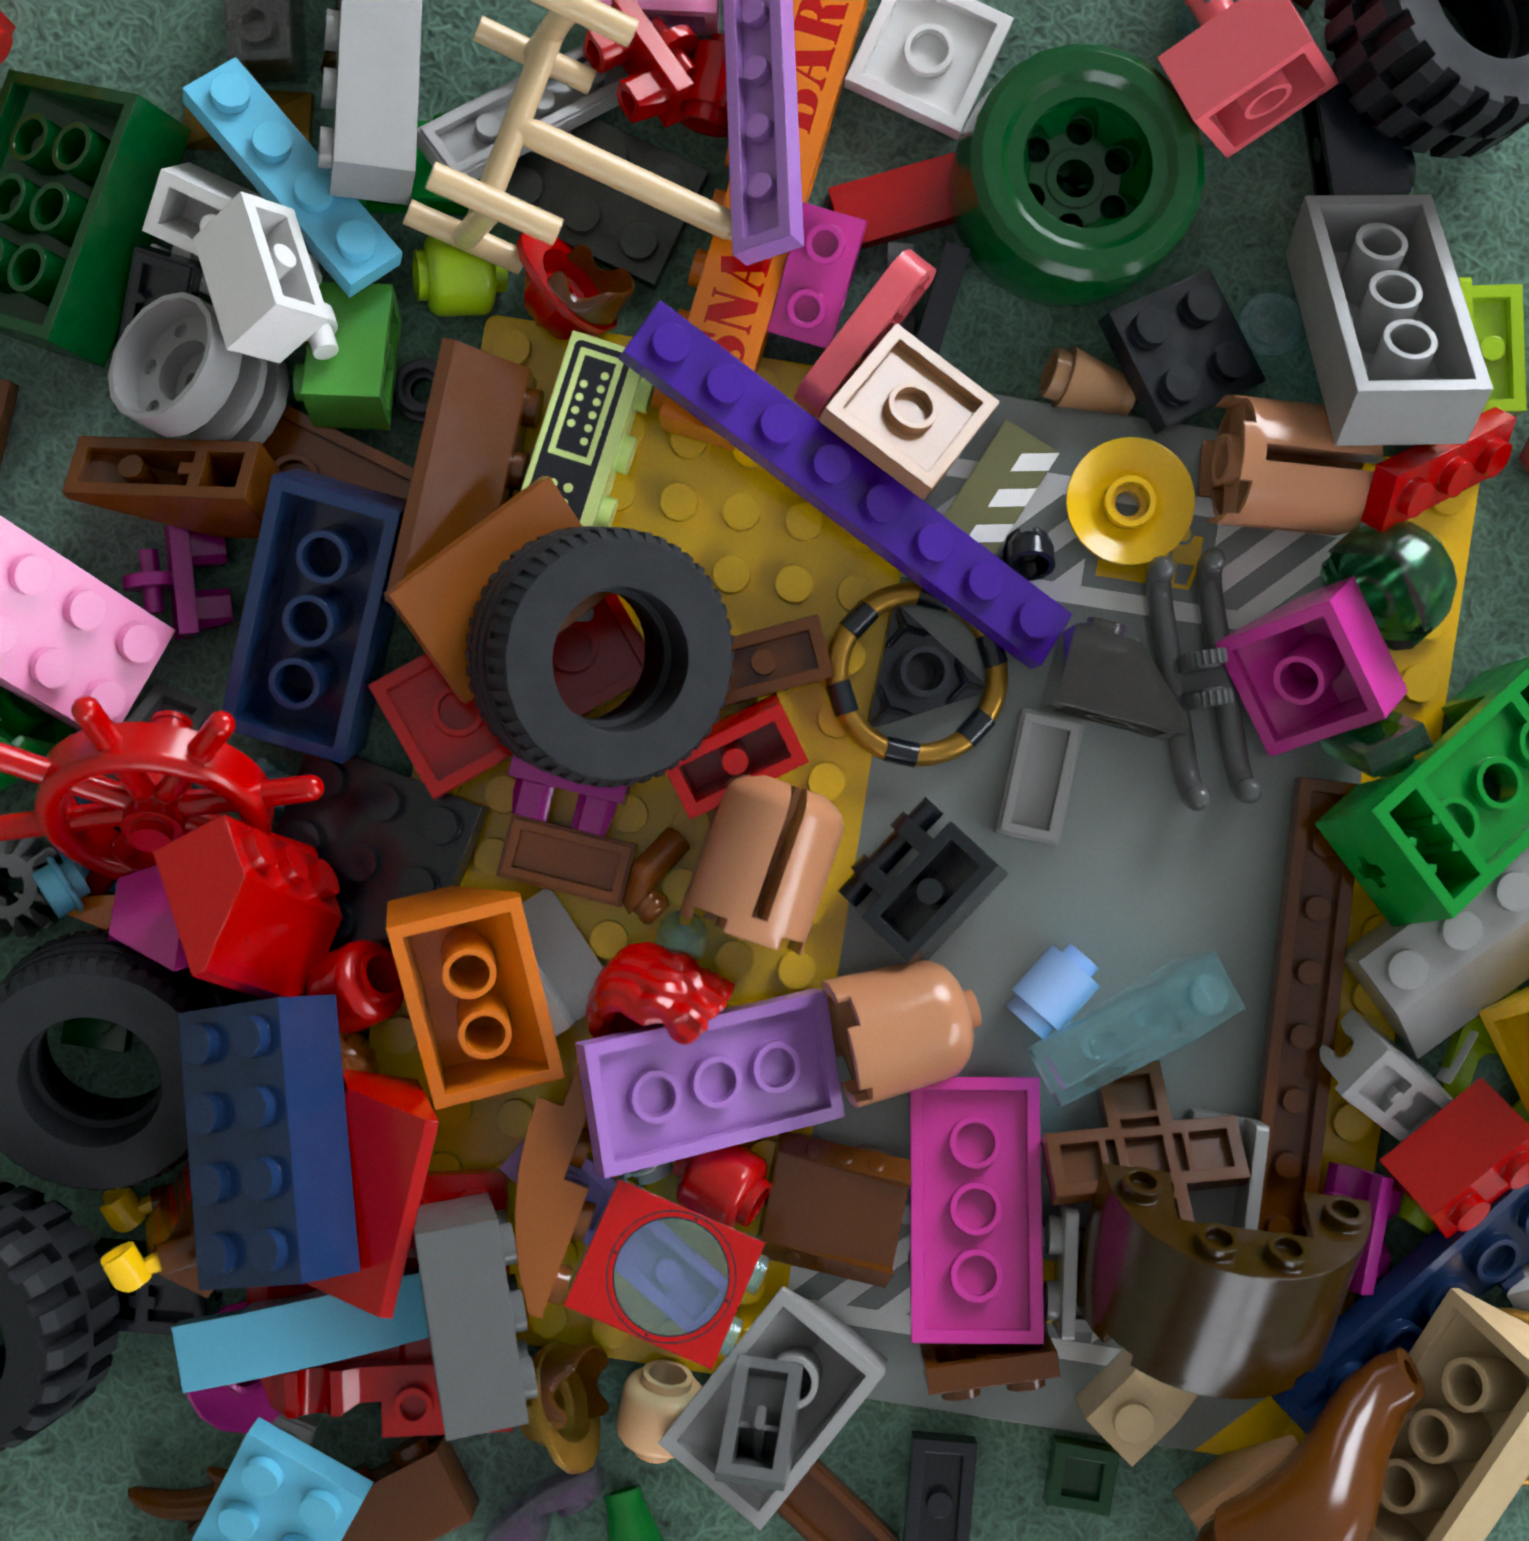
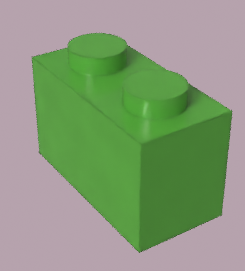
(359, 381)

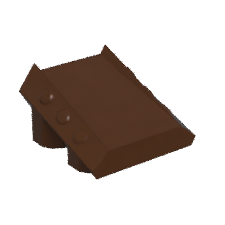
(835, 1207)

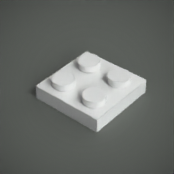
(929, 59)

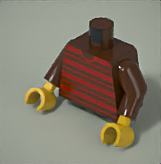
(168, 1236)

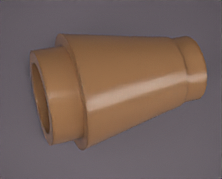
(1084, 383)

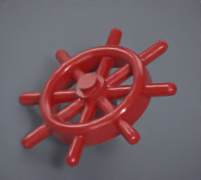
(154, 795)

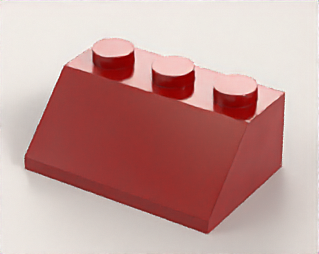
(249, 907)
(390, 1156)

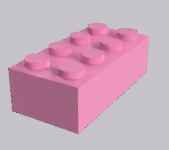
(70, 633)

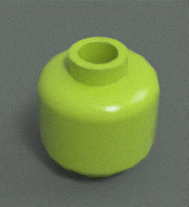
(455, 280)

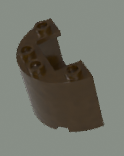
(1214, 1301)

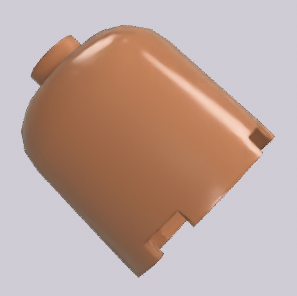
(900, 1028)

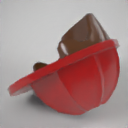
(569, 289)

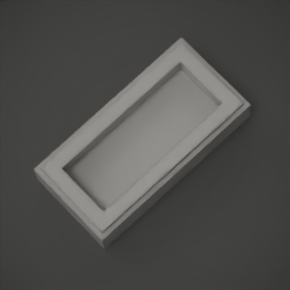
(1039, 776)

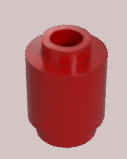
(706, 103)

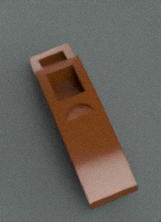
(547, 1202)

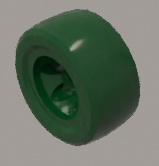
(1028, 236)

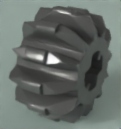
(28, 908)

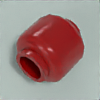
(363, 981)
(724, 1184)

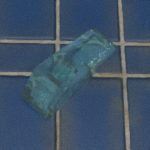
(1137, 1026)

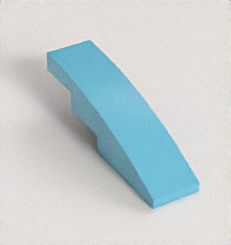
(291, 1336)

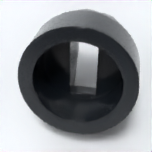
(1030, 553)

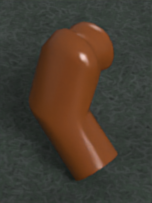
(648, 871)

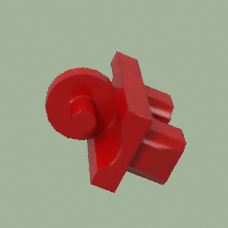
(655, 65)

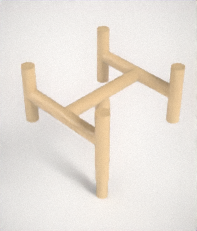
(488, 198)

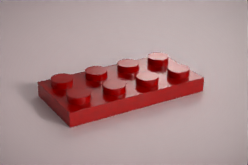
(450, 739)

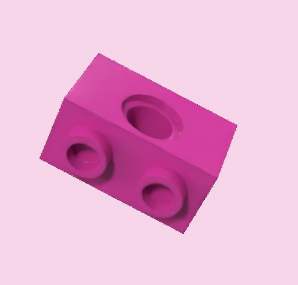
(818, 277)

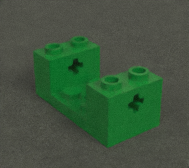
(1432, 833)

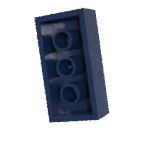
(315, 616)
(268, 1143)

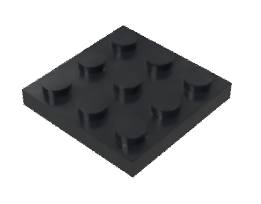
(381, 839)

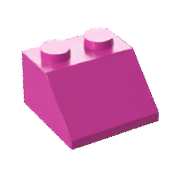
(1313, 668)

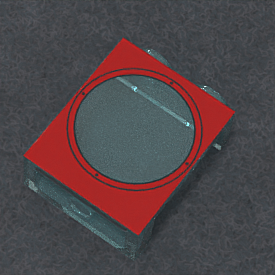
(666, 1274)

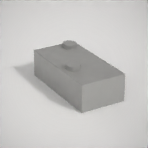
(1386, 321)

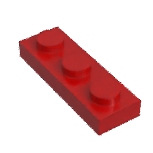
(1435, 472)

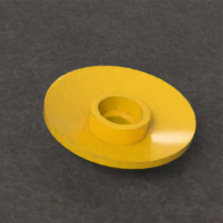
(1152, 478)

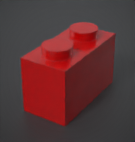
(748, 742)
(1463, 1159)

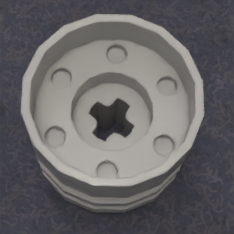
(183, 381)

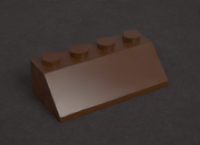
(466, 450)

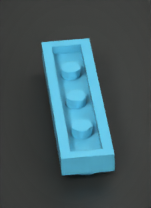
(287, 173)

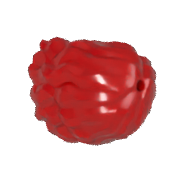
(655, 986)

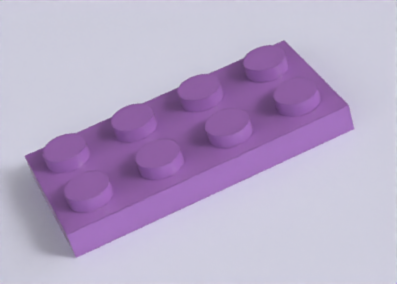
(743, 1080)

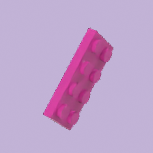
(976, 1212)

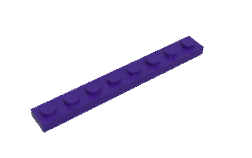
(844, 485)

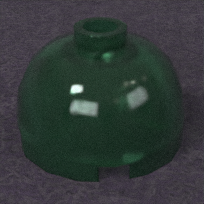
(1402, 578)

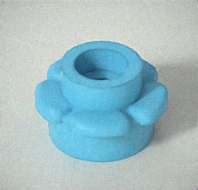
(61, 886)

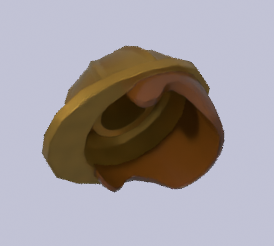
(568, 1404)

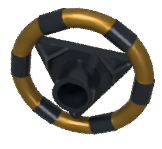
(912, 679)

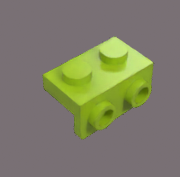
(1499, 328)

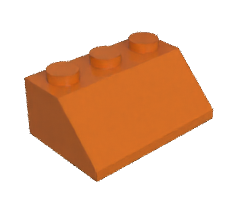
(473, 992)

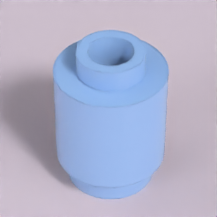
(1054, 989)

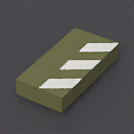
(1001, 485)

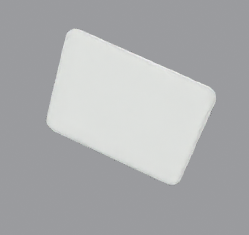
(1448, 1074)

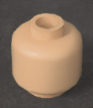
(651, 1404)

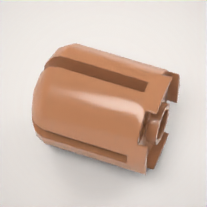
(1282, 470)
(765, 861)

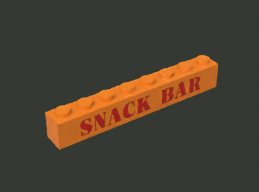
(736, 299)

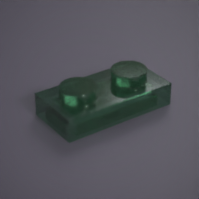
(1382, 746)

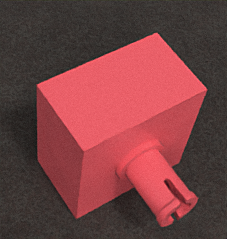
(1246, 69)

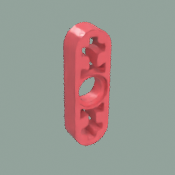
(881, 309)

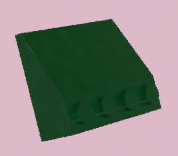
(74, 206)

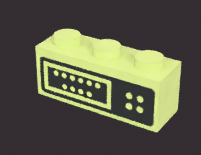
(589, 427)

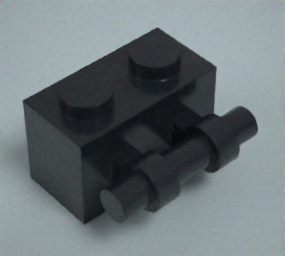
(932, 892)

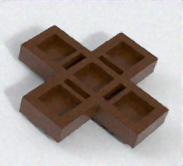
(1142, 1134)

